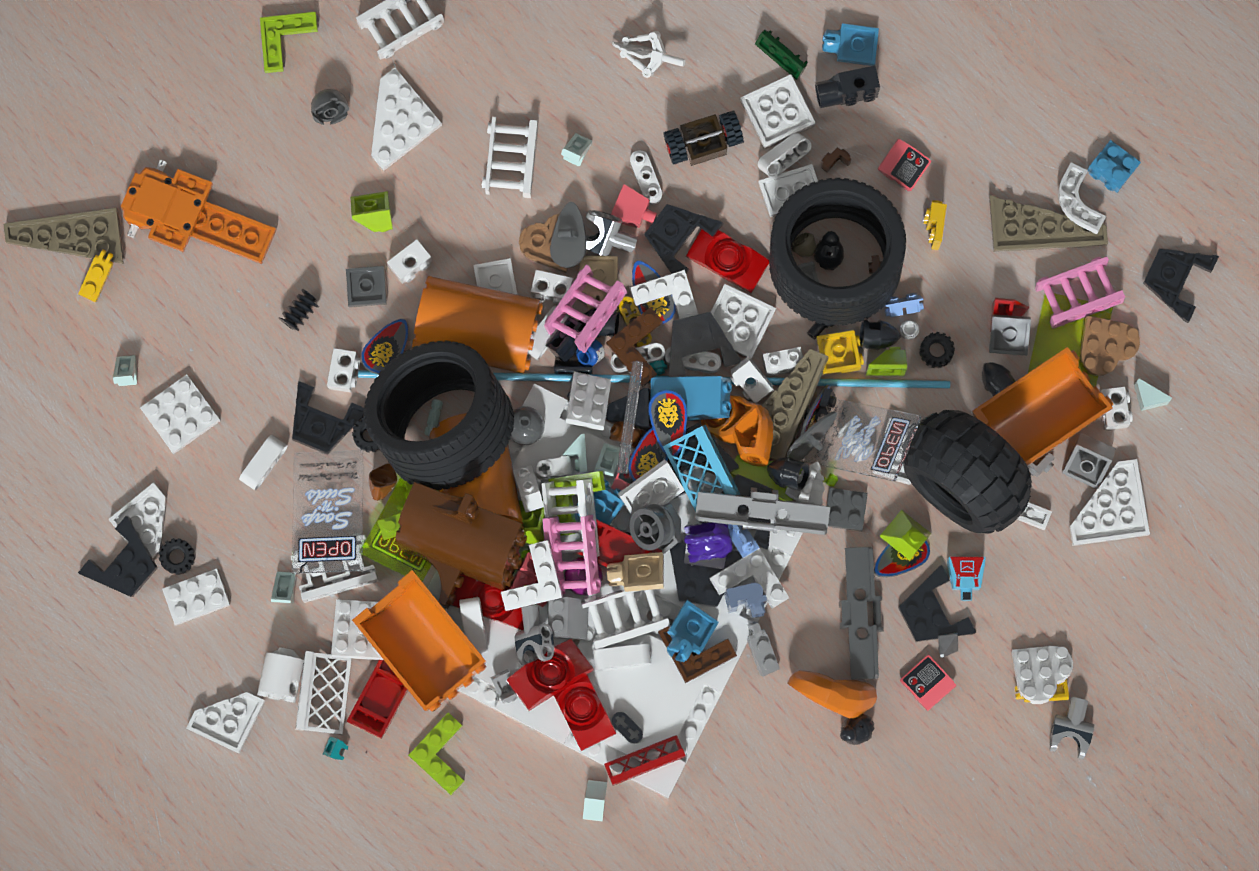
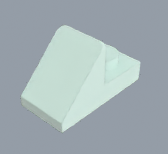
(576, 149)
(125, 371)
(578, 449)
(608, 460)
(284, 587)

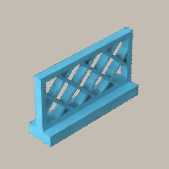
(713, 457)

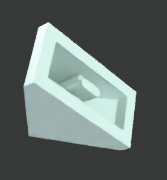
(1149, 396)
(594, 800)

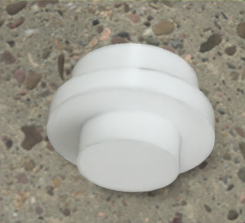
(909, 329)

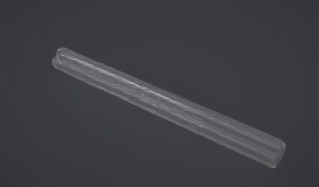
(630, 414)

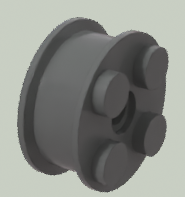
(652, 527)

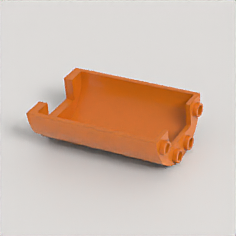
(483, 318)
(1044, 406)
(493, 489)
(421, 643)

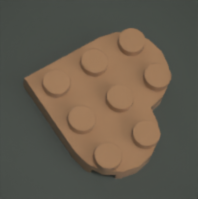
(536, 243)
(1105, 344)

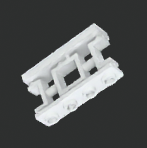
(338, 583)

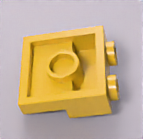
(935, 219)
(842, 352)

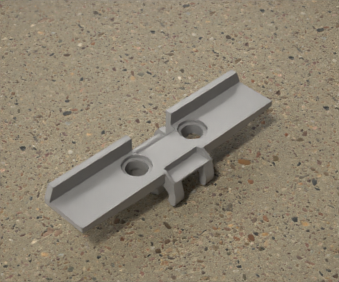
(799, 518)

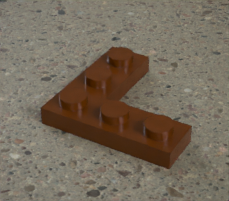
(623, 343)
(701, 663)

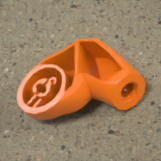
(748, 428)
(843, 697)

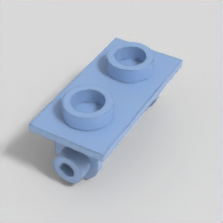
(911, 302)
(742, 540)

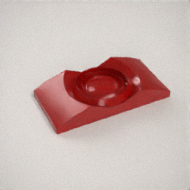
(729, 259)
(615, 545)
(491, 602)
(543, 679)
(378, 701)
(584, 713)

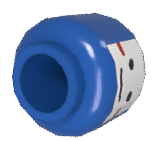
(592, 355)

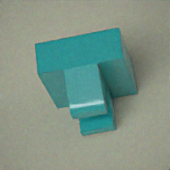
(333, 748)

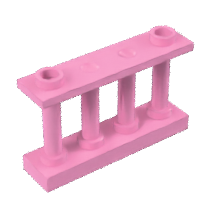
(1077, 310)
(593, 323)
(552, 533)

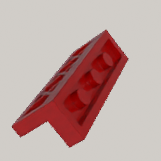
(650, 765)

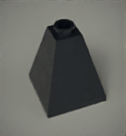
(617, 409)

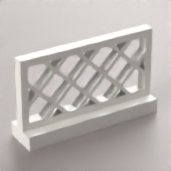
(306, 693)

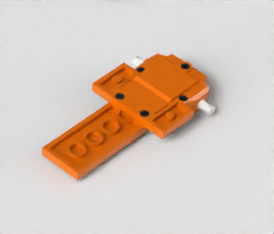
(179, 210)

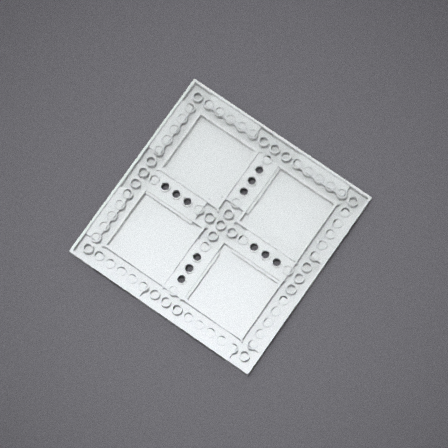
(647, 693)

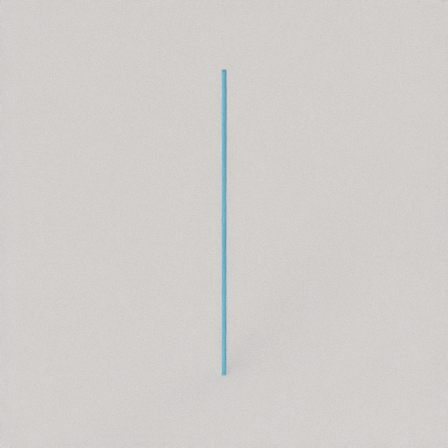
(775, 381)

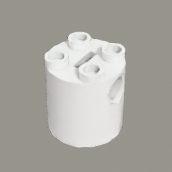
(281, 675)

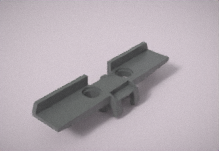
(854, 613)

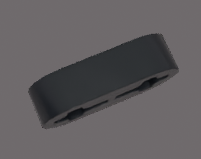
(630, 724)

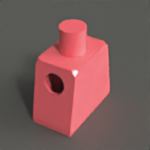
(633, 208)

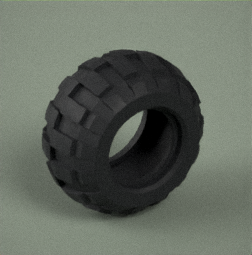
(968, 472)

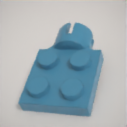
(852, 44)
(690, 631)

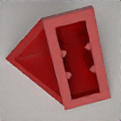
(1008, 307)

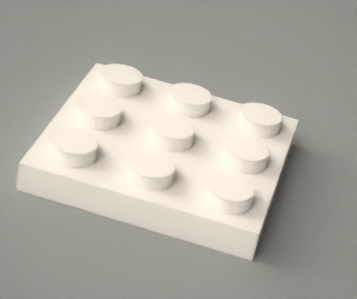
(777, 111)
(742, 319)
(180, 414)
(347, 638)

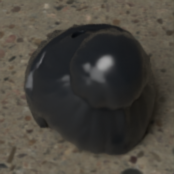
(829, 243)
(852, 732)

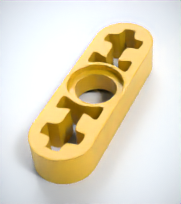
(633, 307)

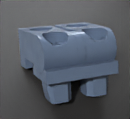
(749, 595)

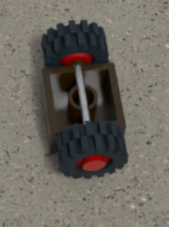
(703, 138)

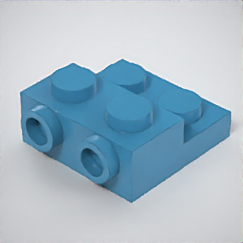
(1113, 166)
(607, 504)

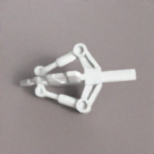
(657, 53)
(813, 489)

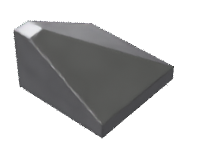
(947, 644)

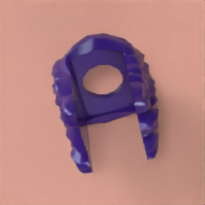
(707, 541)

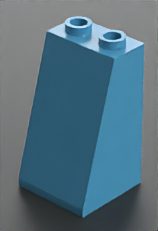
(705, 396)

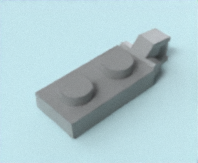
(762, 650)

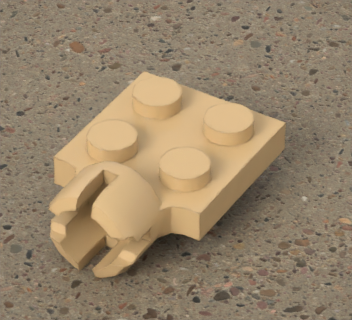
(605, 270)
(638, 572)

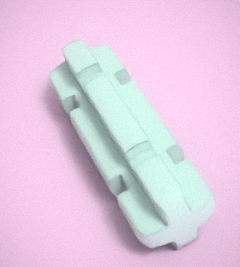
(434, 415)

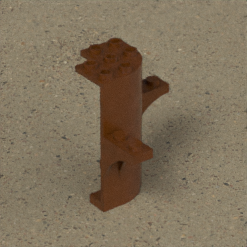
(459, 540)

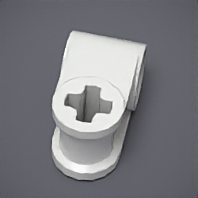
(555, 468)

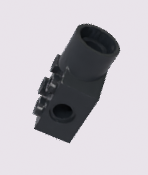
(844, 88)

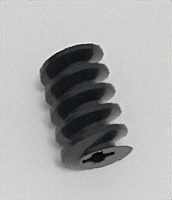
(299, 310)

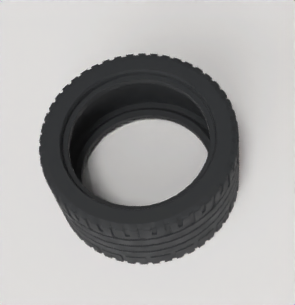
(847, 201)
(415, 380)

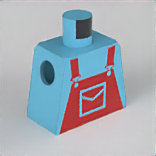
(966, 574)

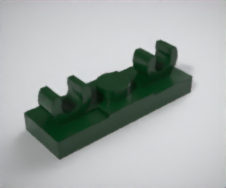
(780, 54)

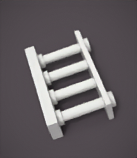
(384, 10)
(526, 167)
(585, 506)
(621, 633)

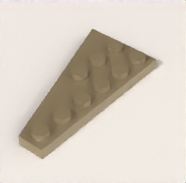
(1032, 228)
(70, 234)
(791, 400)

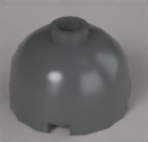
(329, 106)
(527, 426)

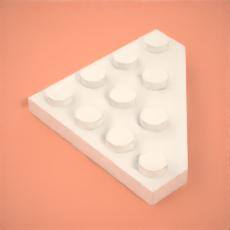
(400, 120)
(1114, 509)

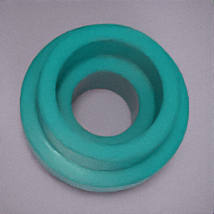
(659, 366)

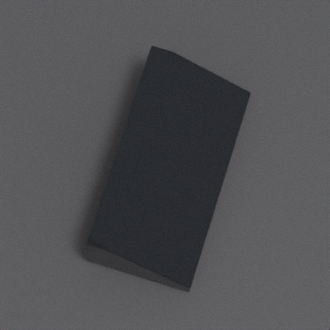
(572, 365)

